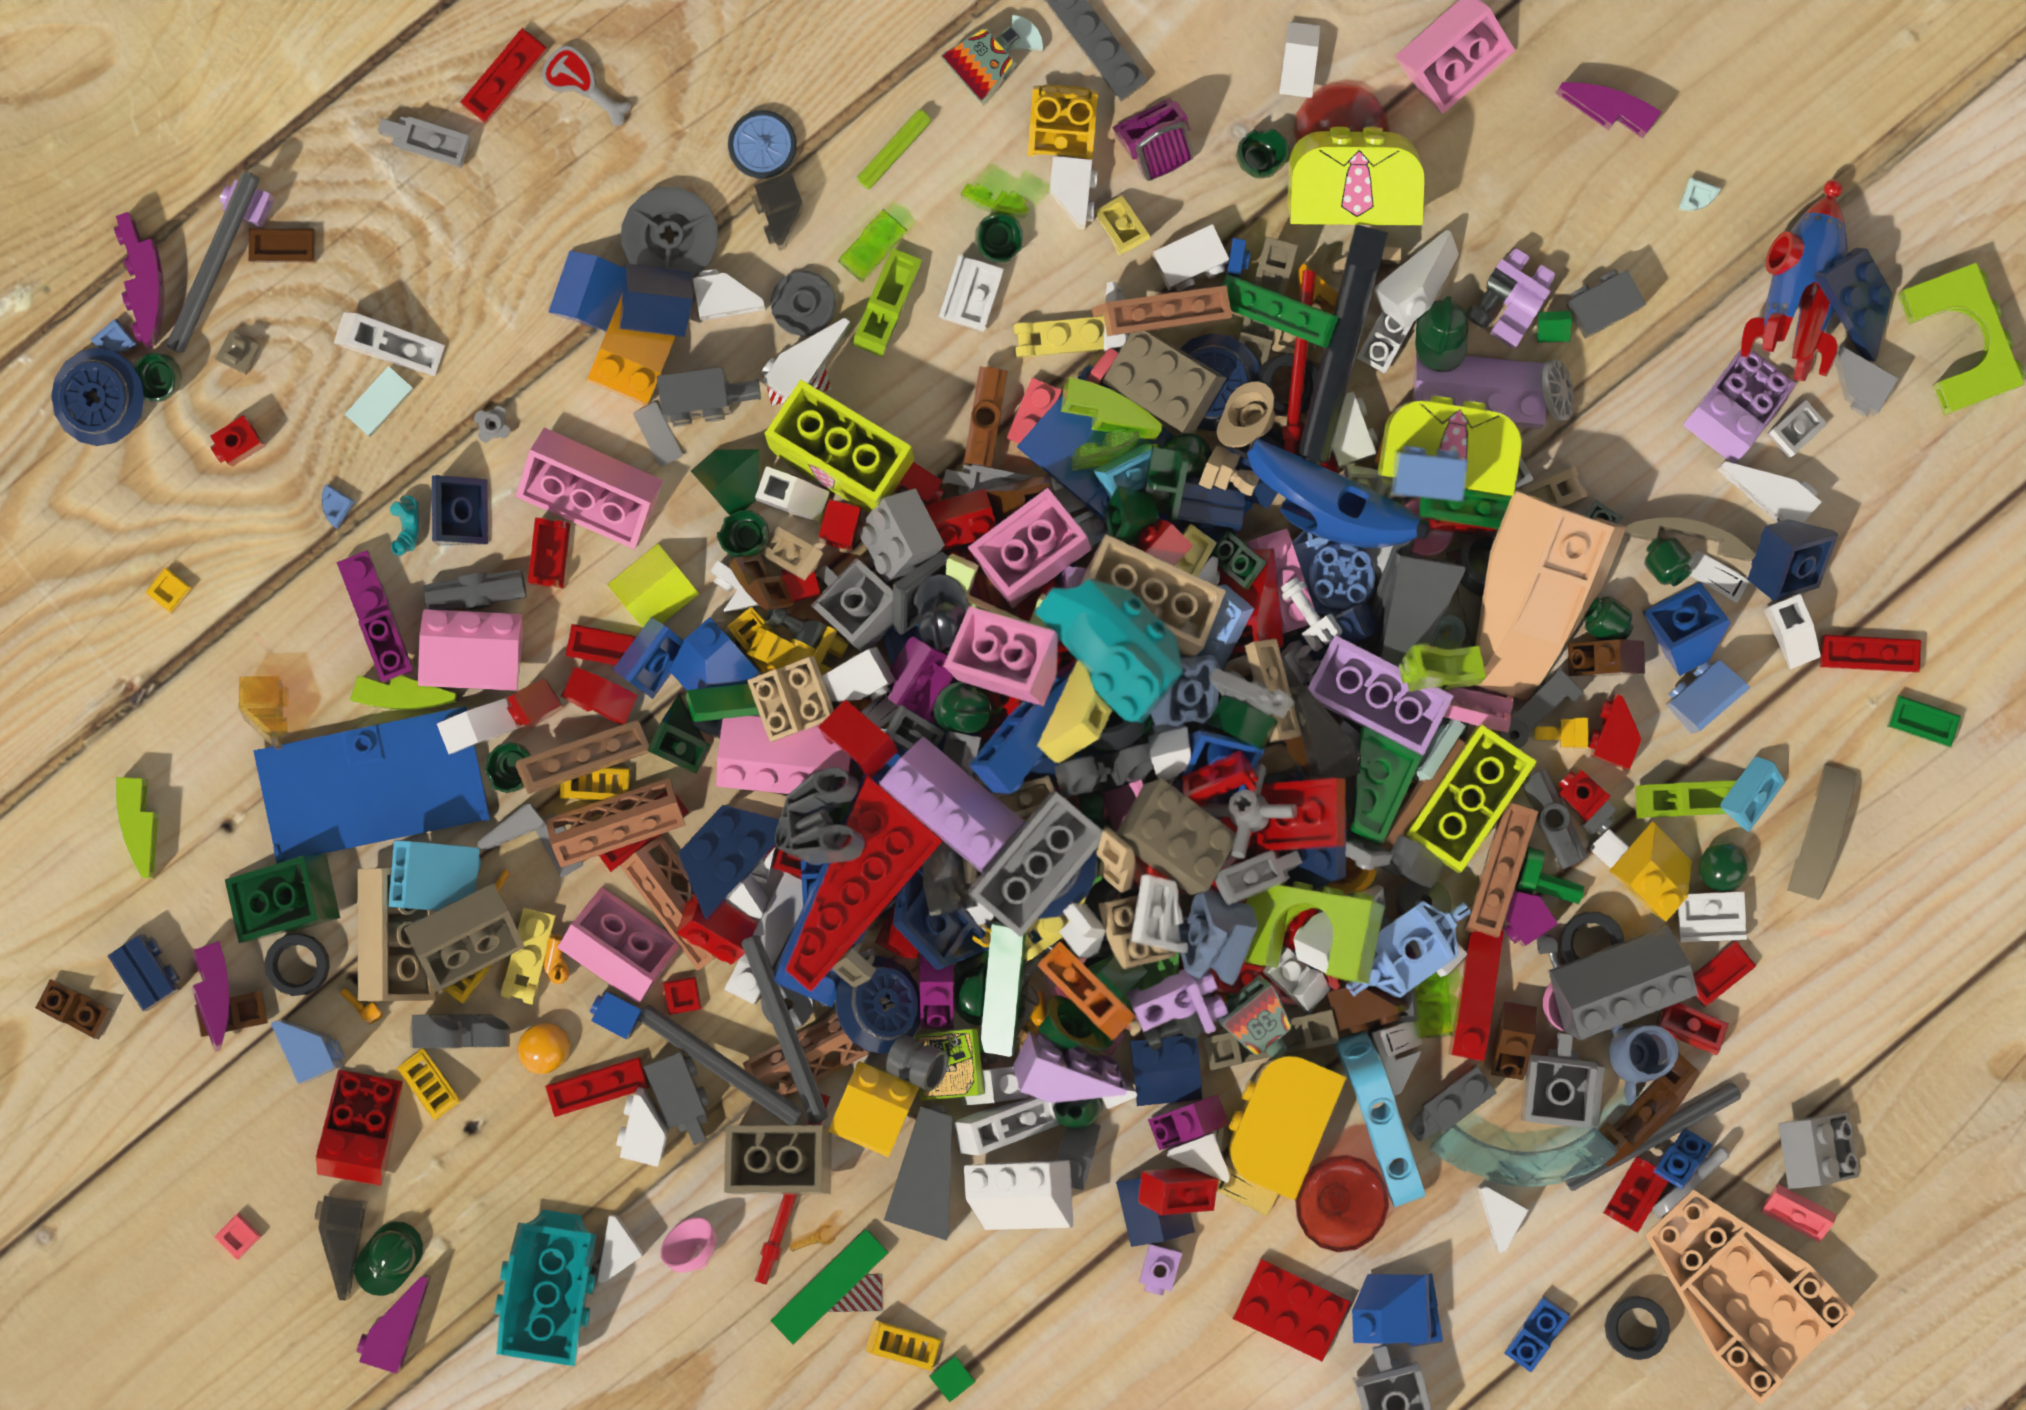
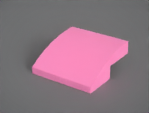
(1480, 706)

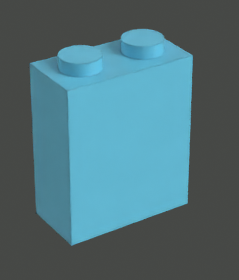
(432, 874)

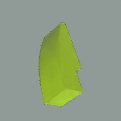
(887, 302)
(1108, 409)
(400, 694)
(1681, 799)
(136, 824)

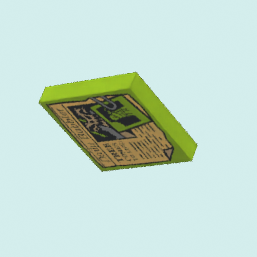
(964, 1064)

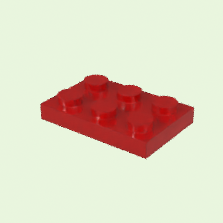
(1318, 818)
(1291, 1310)

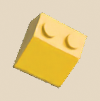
(1655, 872)
(873, 1109)

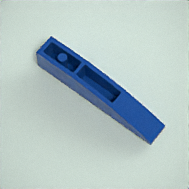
(1014, 746)

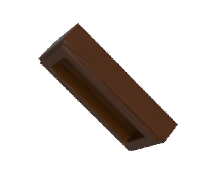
(282, 245)

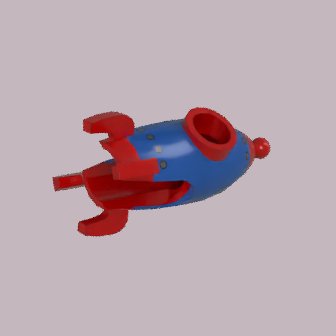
(1793, 262)

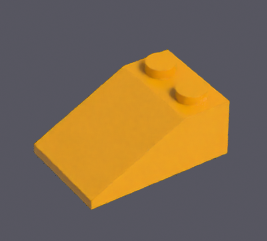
(629, 361)

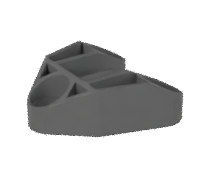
(1103, 771)
(805, 819)
(1414, 862)
(458, 1031)

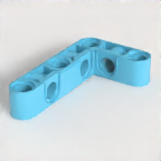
(1384, 1122)

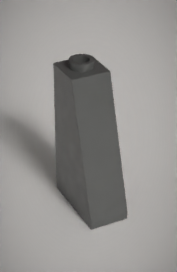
(1415, 603)
(923, 1183)

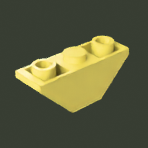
(1076, 717)

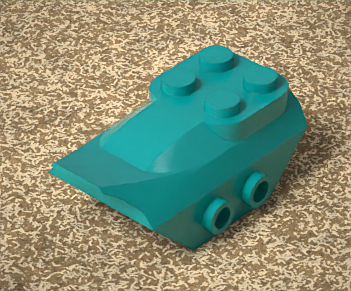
(1118, 642)
(546, 1289)

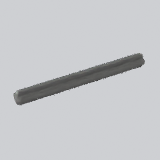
(213, 261)
(784, 1029)
(720, 1065)
(1673, 1126)

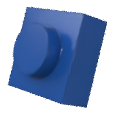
(1238, 257)

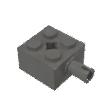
(702, 395)

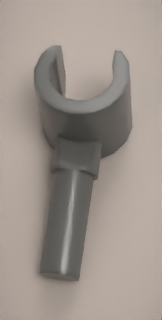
(1548, 944)

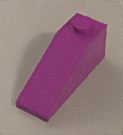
(391, 1335)

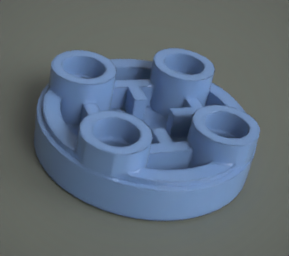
(1341, 576)

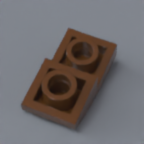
(74, 1009)

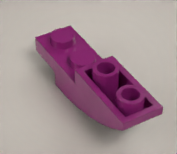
(146, 291)
(375, 616)

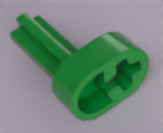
(1531, 879)

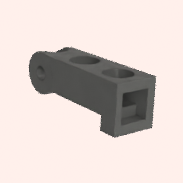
(1539, 707)

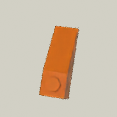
(1086, 991)

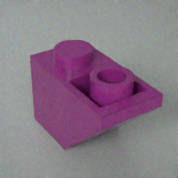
(1527, 918)
(936, 996)
(1188, 1122)

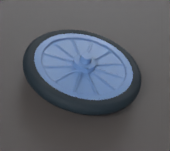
(762, 144)

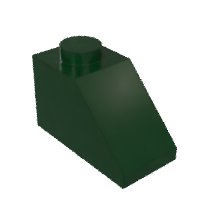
(1129, 514)
(1120, 979)

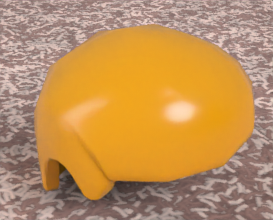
(543, 1048)

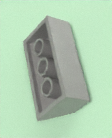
(1036, 863)

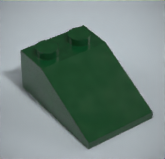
(282, 897)

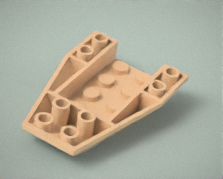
(1538, 589)
(1745, 1293)

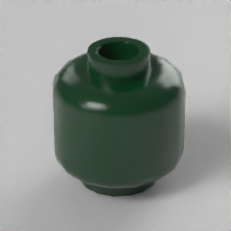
(1668, 561)
(1608, 619)

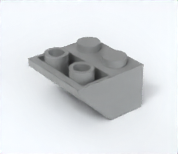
(1818, 1150)

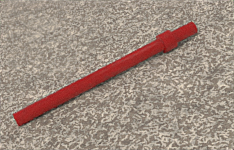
(1292, 432)
(771, 1250)

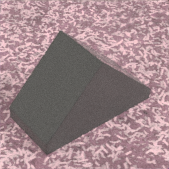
(909, 728)

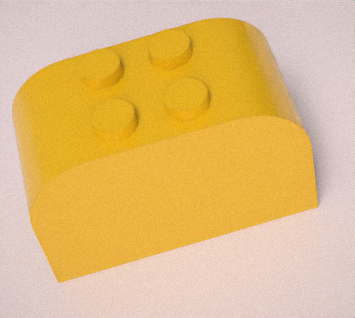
(1282, 1122)

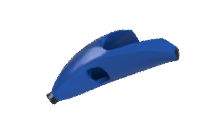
(1333, 504)

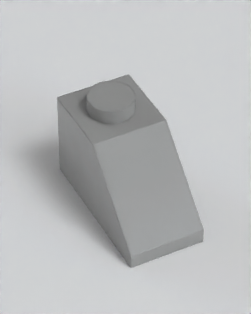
(1863, 382)

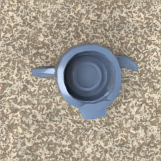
(1639, 1054)

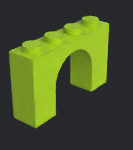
(1967, 293)
(1353, 921)

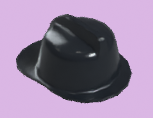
(941, 611)

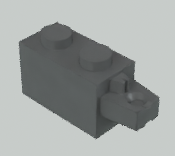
(678, 1094)
(1451, 1104)

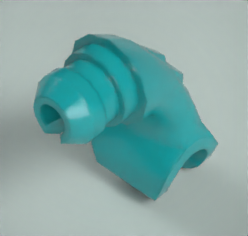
(409, 518)

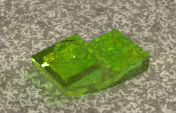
(1005, 203)
(872, 245)
(1114, 445)
(1434, 1007)

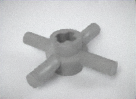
(1250, 812)

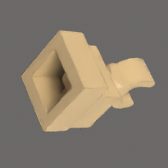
(1222, 470)

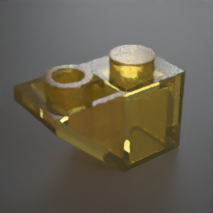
(262, 706)

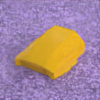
(1062, 121)

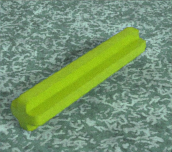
(893, 149)

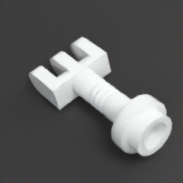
(1318, 626)

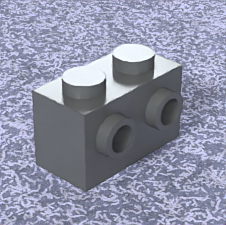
(1605, 303)

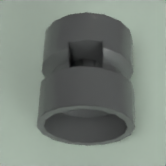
(918, 1063)

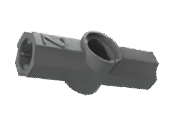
(475, 590)
(1564, 838)

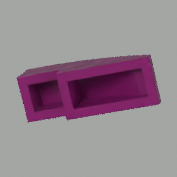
(1608, 105)
(213, 991)

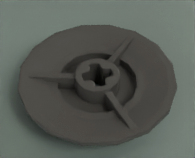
(672, 209)

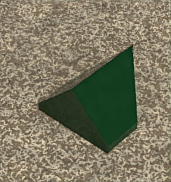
(730, 477)
(678, 740)

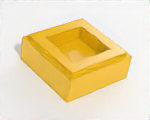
(168, 590)

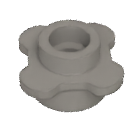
(499, 430)

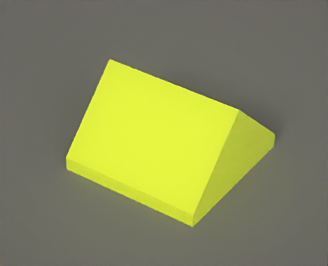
(653, 587)

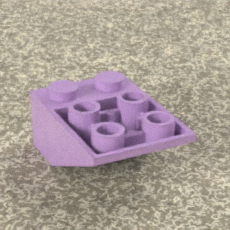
(1739, 405)
(1065, 1074)

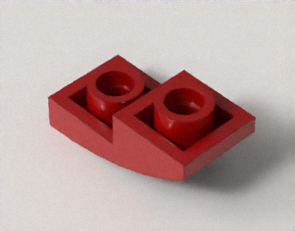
(599, 695)

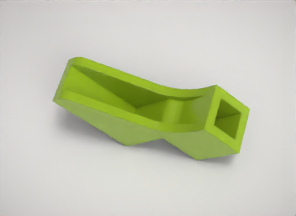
(1434, 667)

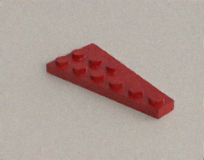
(860, 888)

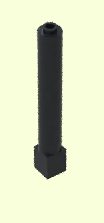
(1339, 358)

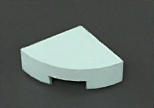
(1028, 33)
(1697, 195)

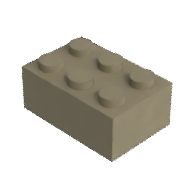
(1164, 380)
(1176, 837)
(464, 937)
(778, 1160)

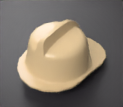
(1247, 415)

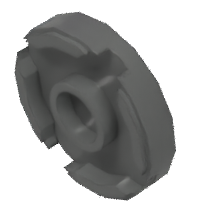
(803, 303)

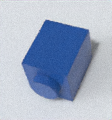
(615, 1014)

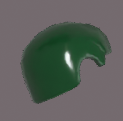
(1262, 153)
(999, 237)
(159, 375)
(1196, 449)
(743, 534)
(502, 769)
(1092, 808)
(1724, 866)
(1078, 1113)

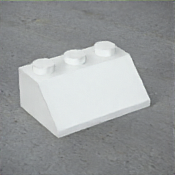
(1020, 1194)

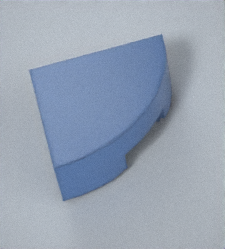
(114, 338)
(335, 505)

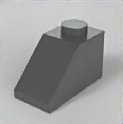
(1079, 1148)

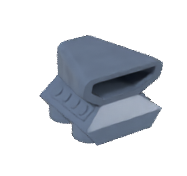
(1192, 694)
(1217, 936)

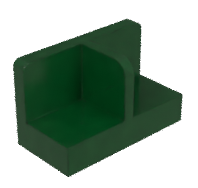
(1166, 478)

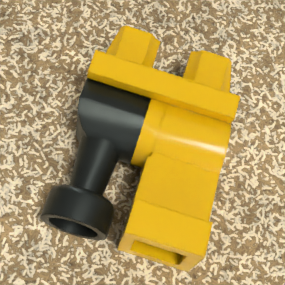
(809, 640)

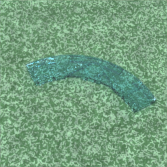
(1521, 1167)

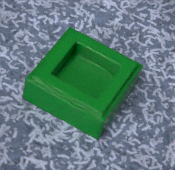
(1554, 326)
(952, 1378)

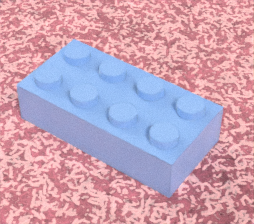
(1227, 627)

